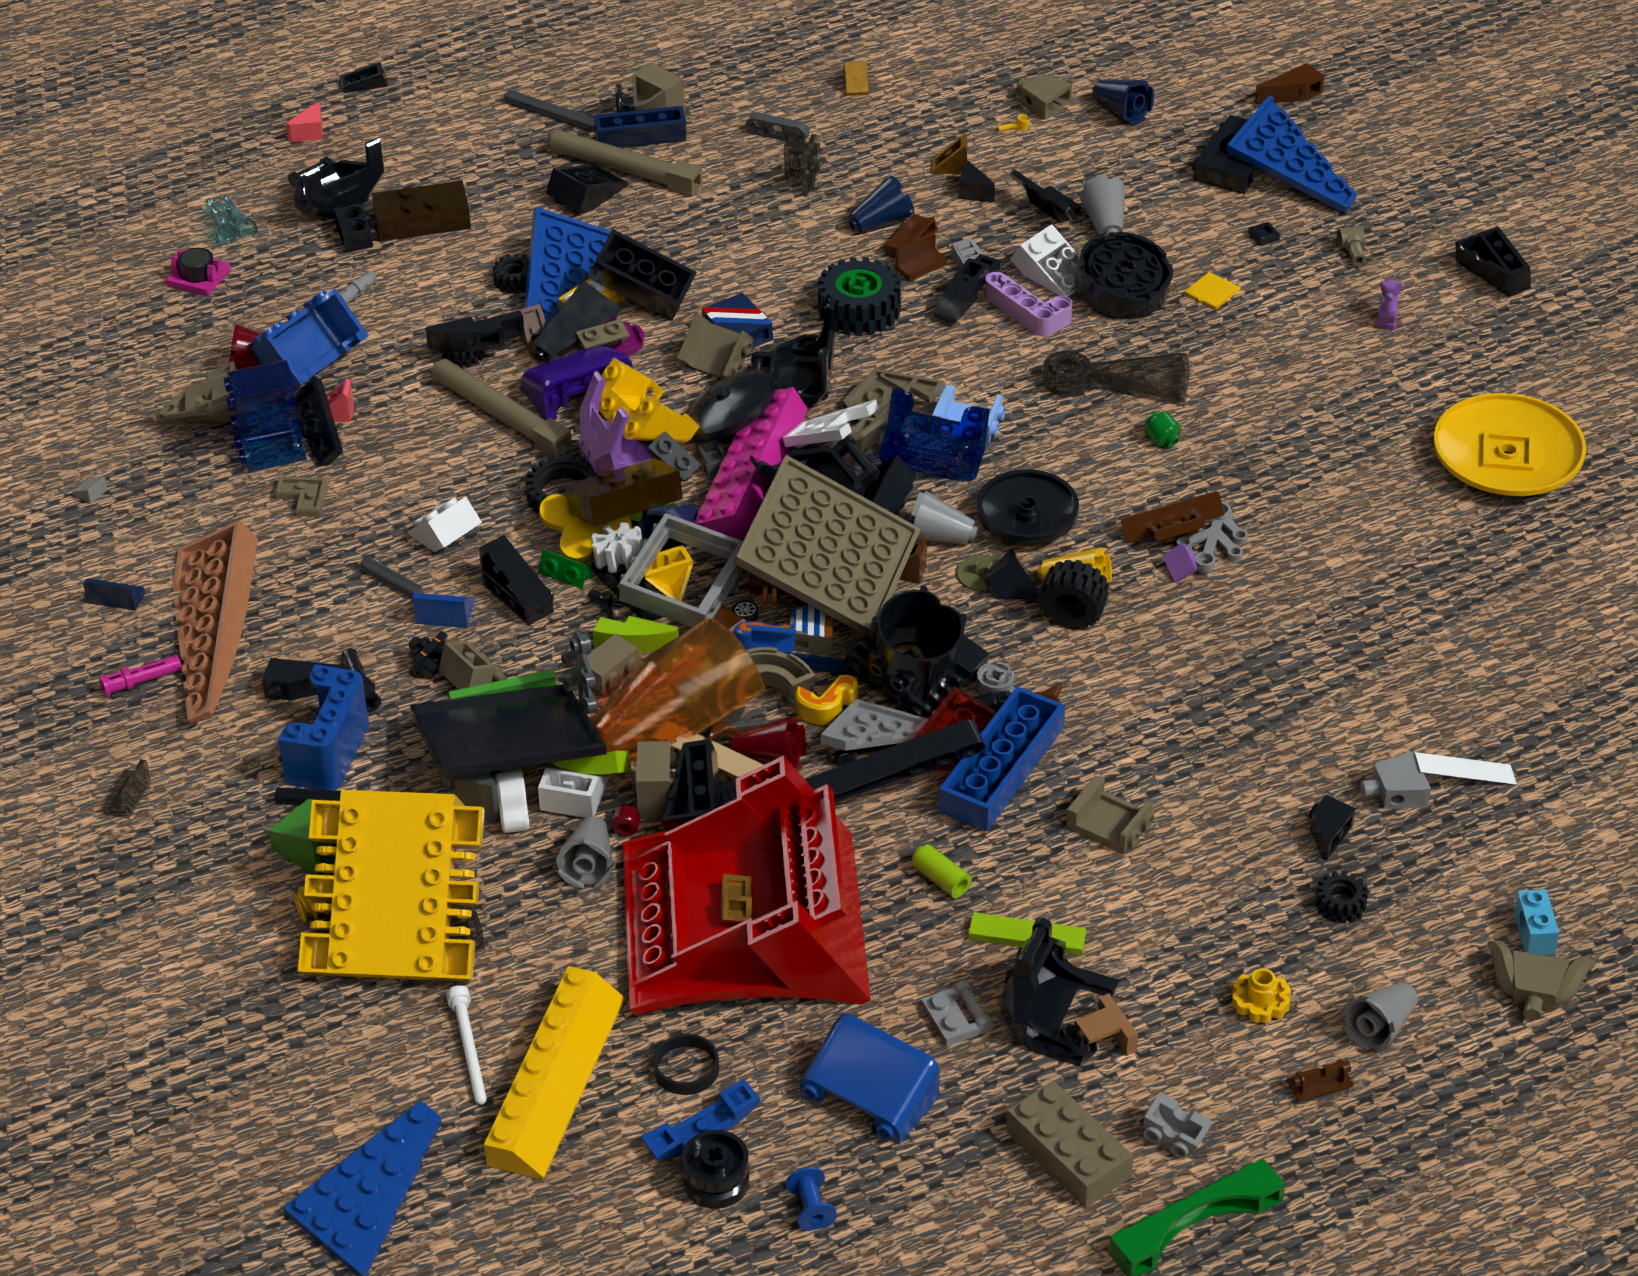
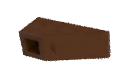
(1292, 86)

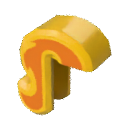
(828, 706)

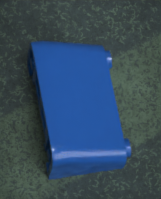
(874, 1075)

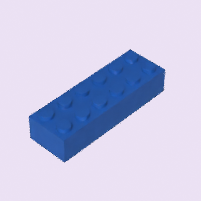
(1013, 747)

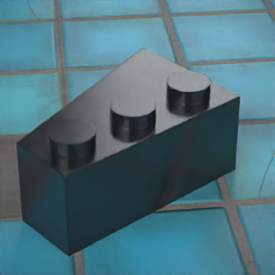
(514, 581)
(695, 785)

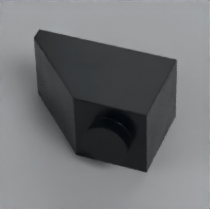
(1330, 824)

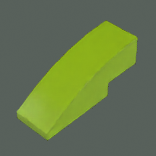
(640, 632)
(612, 763)

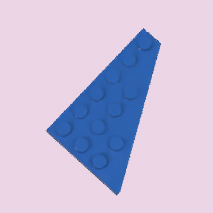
(1278, 148)
(559, 258)
(358, 1199)

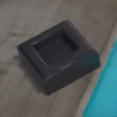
(1263, 233)

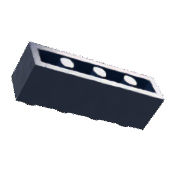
(641, 127)

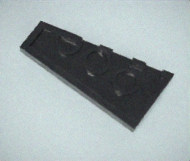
(317, 421)

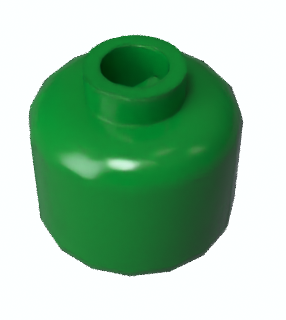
(1162, 429)

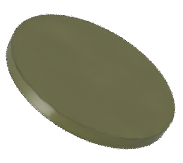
(974, 569)

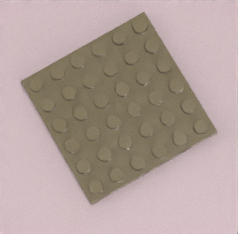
(827, 545)

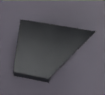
(1011, 579)

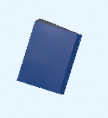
(442, 610)

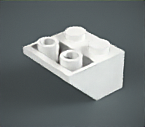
(445, 524)
(571, 792)

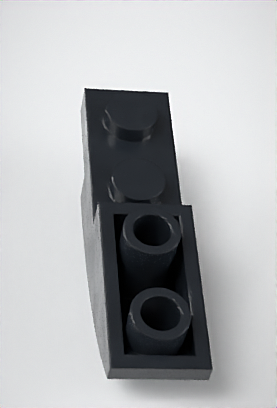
(964, 288)
(467, 335)

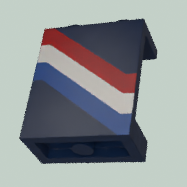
(739, 315)

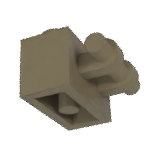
(467, 666)

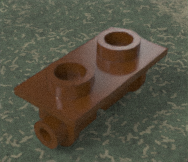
(1321, 1081)

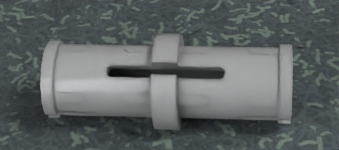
(357, 287)

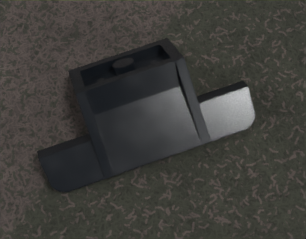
(1048, 199)

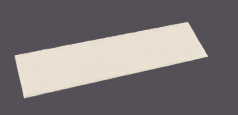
(1465, 768)

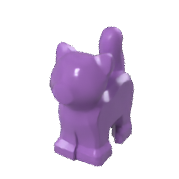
(1388, 306)

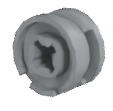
(995, 678)

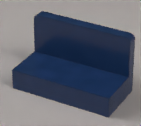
(113, 594)

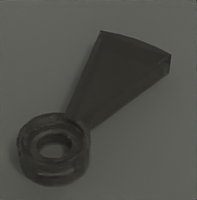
(1152, 378)

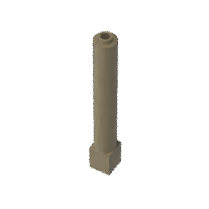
(679, 177)
(547, 434)

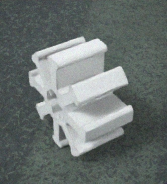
(616, 546)

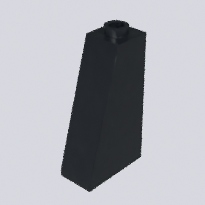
(581, 311)

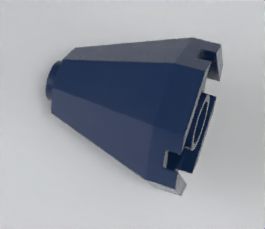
(681, 510)

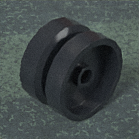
(715, 1169)

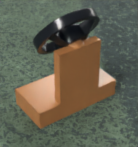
(1098, 1025)

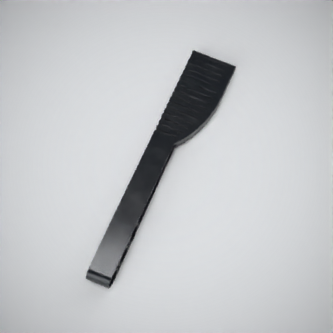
(892, 763)

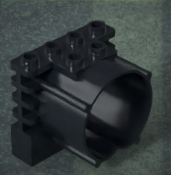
(911, 682)

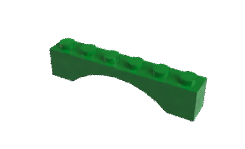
(1248, 1191)

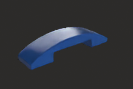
(732, 1108)

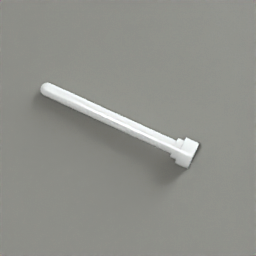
(459, 1000)

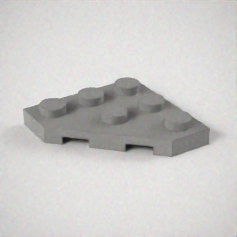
(870, 725)

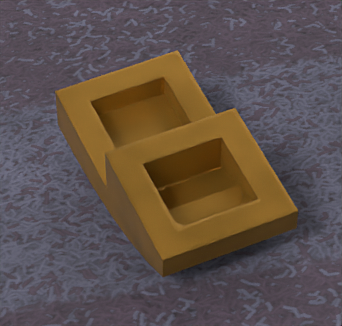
(735, 898)

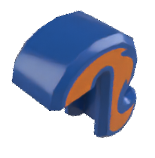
(760, 634)

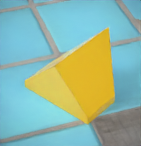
(671, 572)

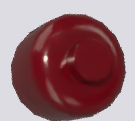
(625, 820)

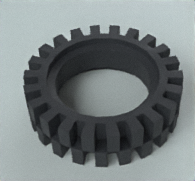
(554, 470)

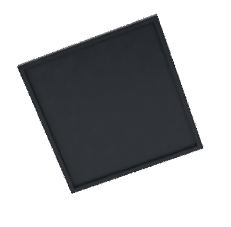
(506, 730)

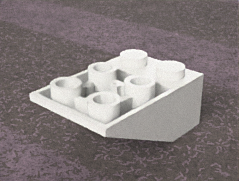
(1048, 261)

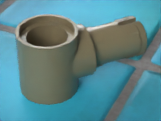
(1352, 240)

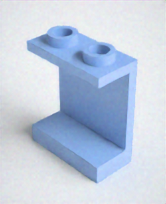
(952, 410)

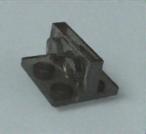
(802, 163)

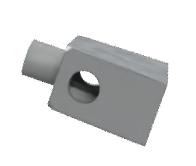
(1398, 783)

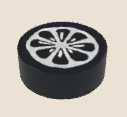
(747, 610)

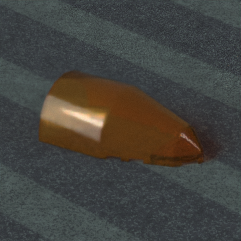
(679, 689)

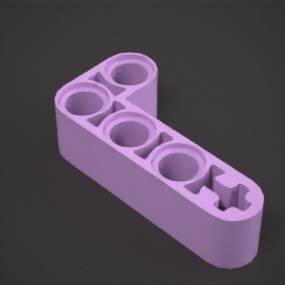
(1026, 308)

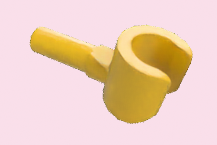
(1021, 124)

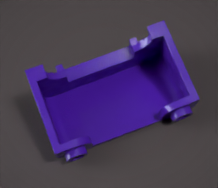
(554, 381)

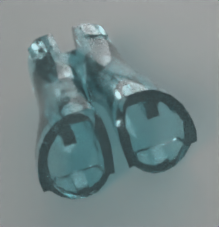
(226, 217)

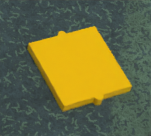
(1212, 290)

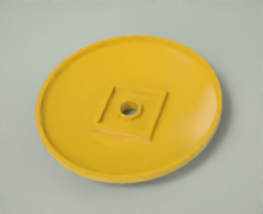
(1543, 441)

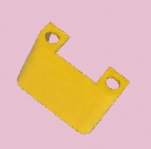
(647, 416)

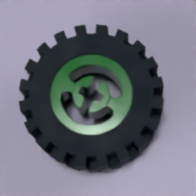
(863, 293)

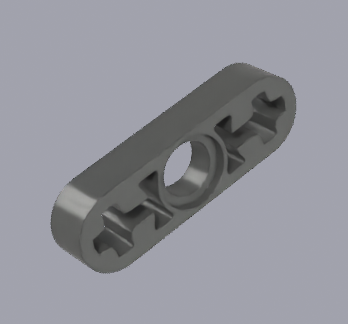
(765, 127)

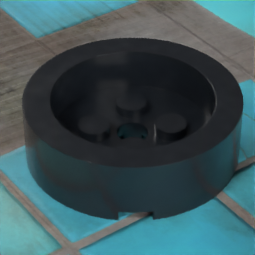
(1121, 293)

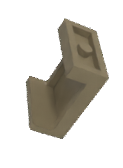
(1108, 817)

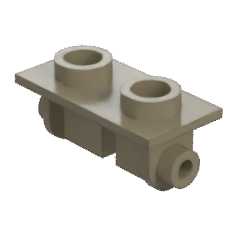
(607, 334)

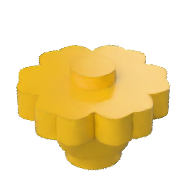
(1261, 996)

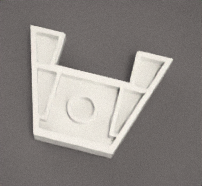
(829, 426)

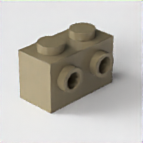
(612, 662)

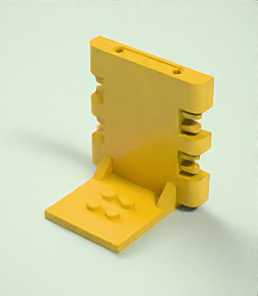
(392, 886)

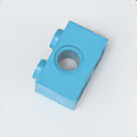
(1536, 922)

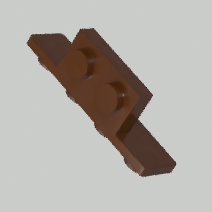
(1173, 519)

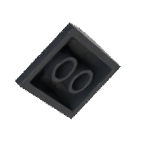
(583, 186)

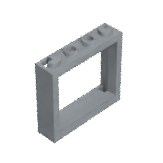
(697, 537)

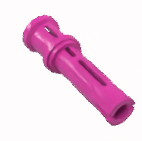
(128, 678)

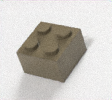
(654, 777)

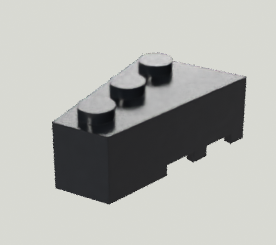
(1494, 260)

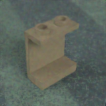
(714, 348)

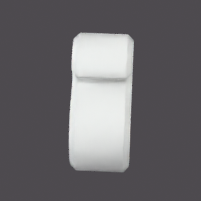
(512, 801)

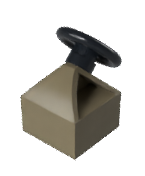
(651, 89)

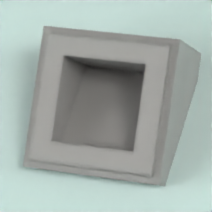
(91, 489)

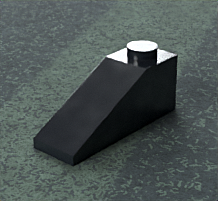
(290, 679)

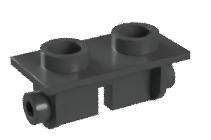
(674, 455)

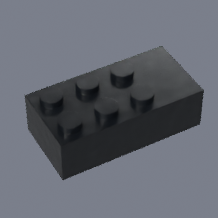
(642, 274)

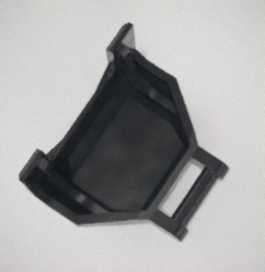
(337, 184)
(803, 361)
(830, 464)
(1042, 990)

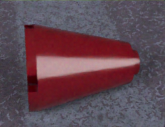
(240, 347)
(772, 741)

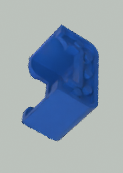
(311, 337)
(322, 752)

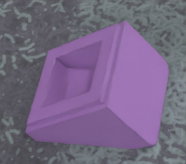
(1180, 562)

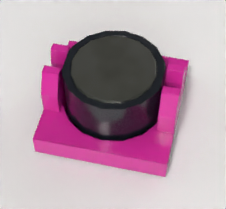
(196, 271)

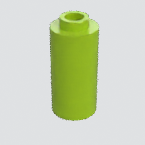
(941, 870)

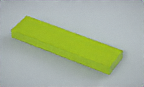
(1016, 931)

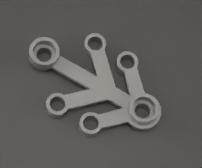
(1206, 560)

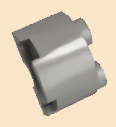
(1173, 1127)

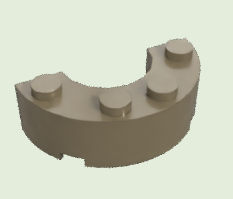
(778, 671)

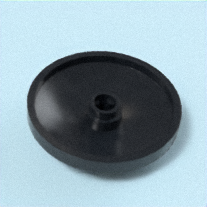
(731, 404)
(1027, 506)

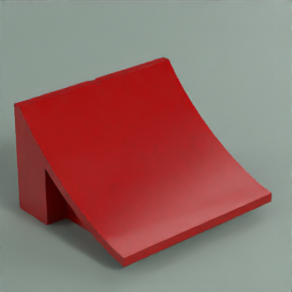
(804, 896)

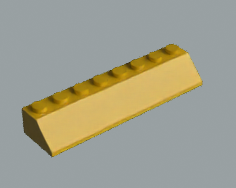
(553, 1074)

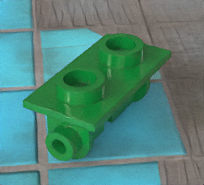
(564, 569)

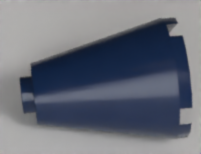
(1125, 98)
(882, 207)

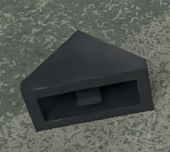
(975, 185)

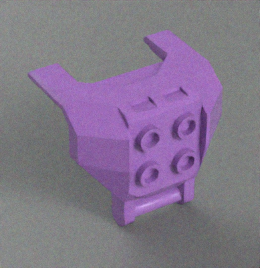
(602, 441)

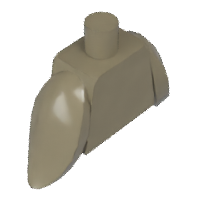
(1536, 979)

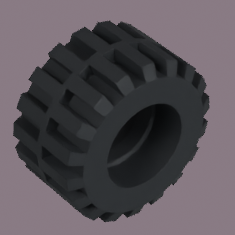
(1073, 594)

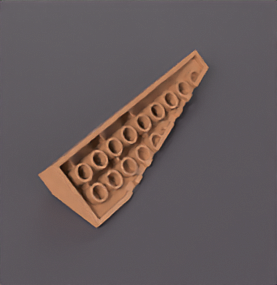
(212, 606)

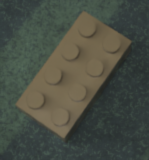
(1069, 1143)

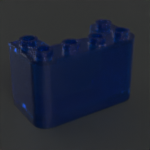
(264, 415)
(934, 443)

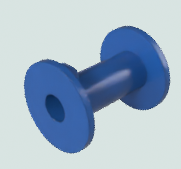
(806, 1184)

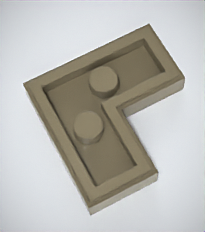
(307, 490)

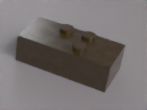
(421, 210)
(624, 492)

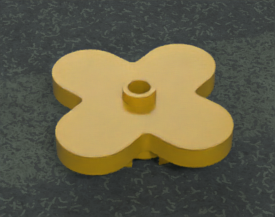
(576, 534)

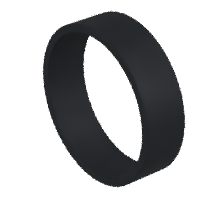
(686, 1040)

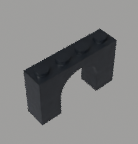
(1220, 170)

